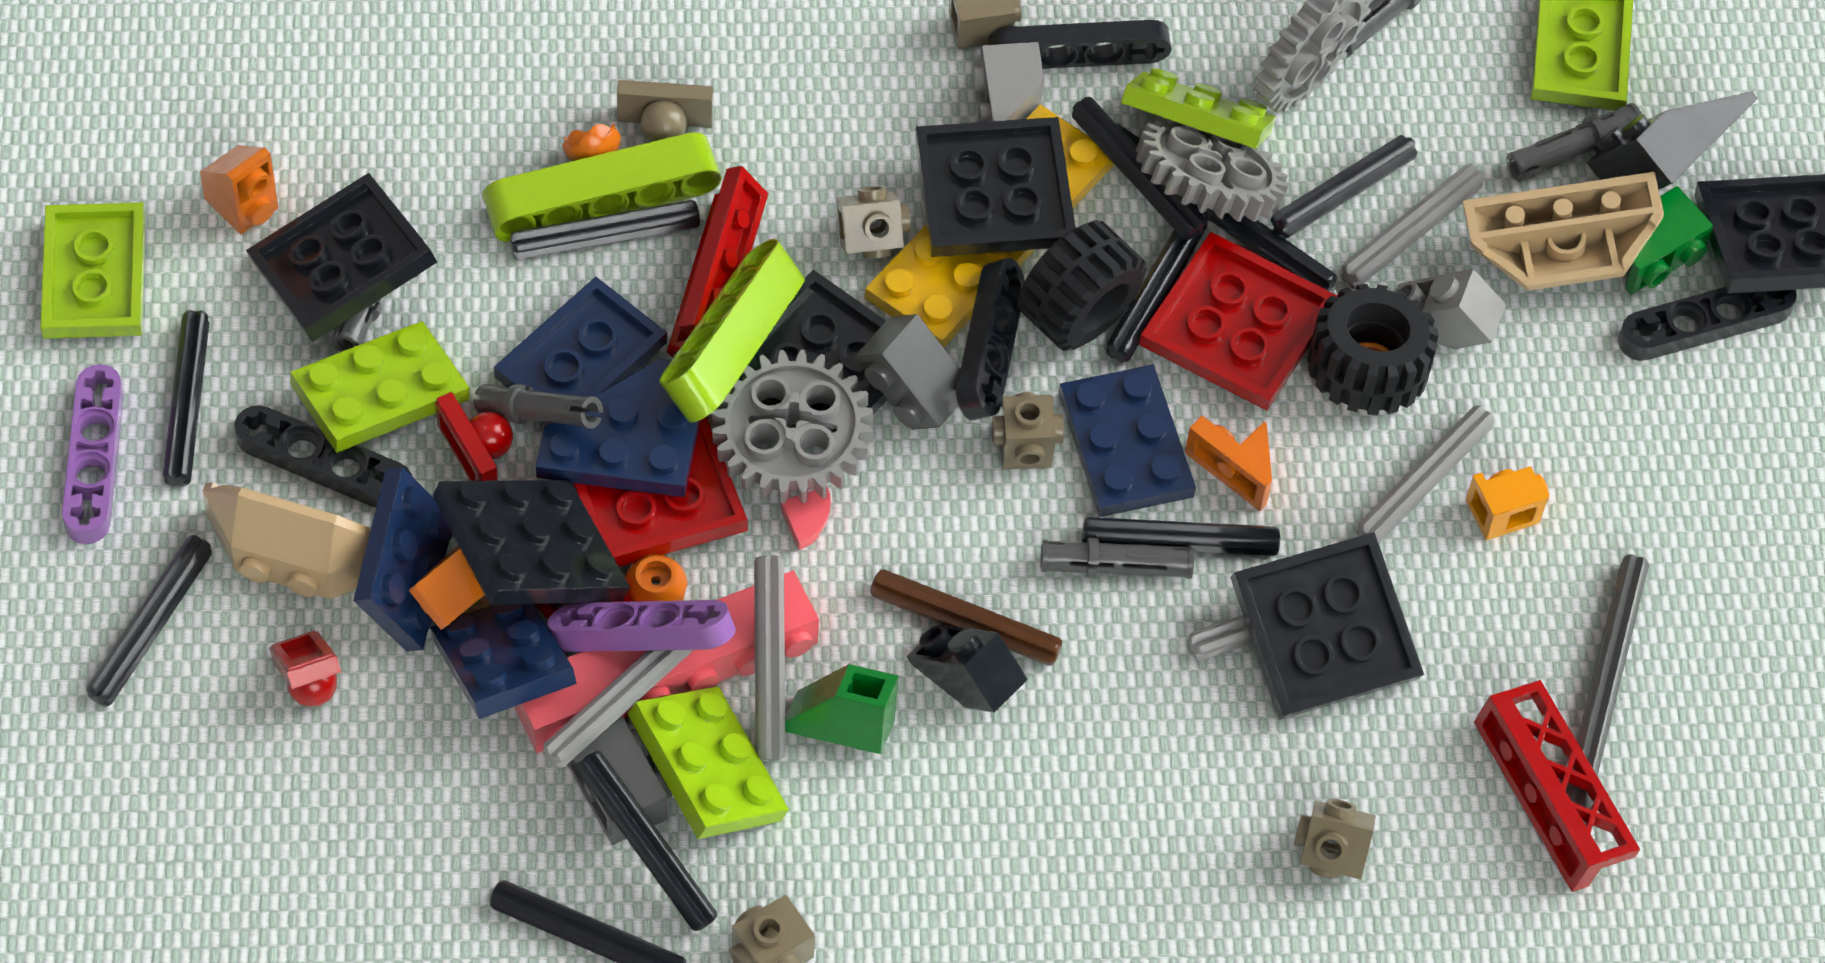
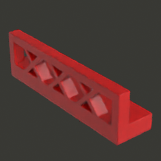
(723, 246)
(1540, 791)

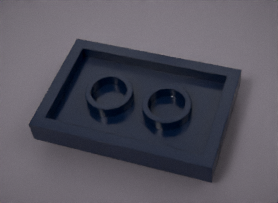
(584, 345)
(1126, 440)
(402, 547)
(503, 657)

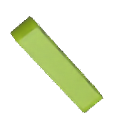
(603, 184)
(732, 330)

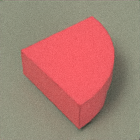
(807, 518)

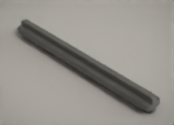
(1610, 667)

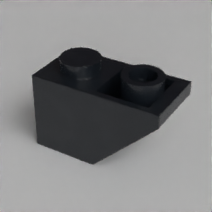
(968, 665)

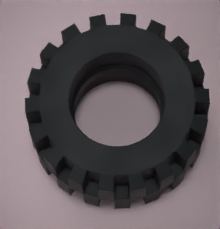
(1081, 285)
(1366, 376)

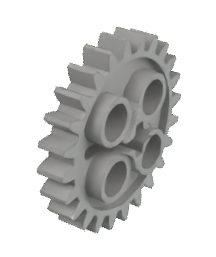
(1309, 50)
(1211, 170)
(786, 464)

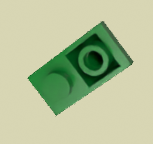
(1675, 242)
(846, 708)

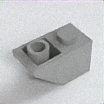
(1009, 80)
(1461, 305)

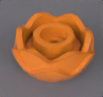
(596, 141)
(656, 567)

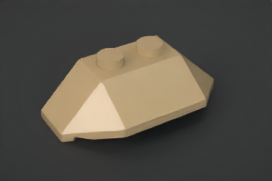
(1566, 230)
(286, 541)

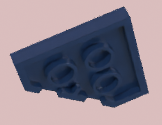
(635, 447)

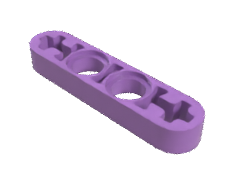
(97, 453)
(638, 626)

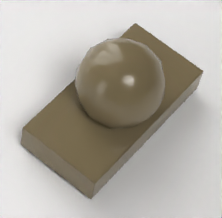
(664, 107)

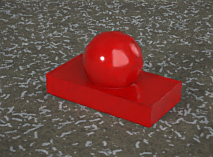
(474, 440)
(307, 667)

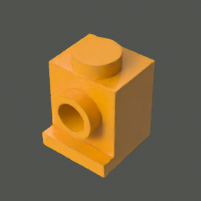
(1507, 501)

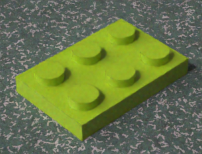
(1582, 52)
(1200, 107)
(93, 270)
(378, 386)
(708, 762)

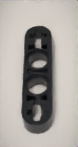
(1129, 42)
(1709, 321)
(990, 340)
(316, 466)

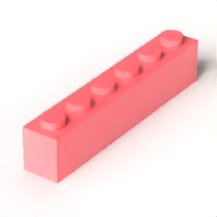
(697, 671)

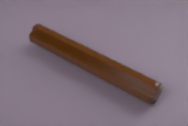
(957, 612)

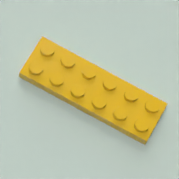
(946, 286)

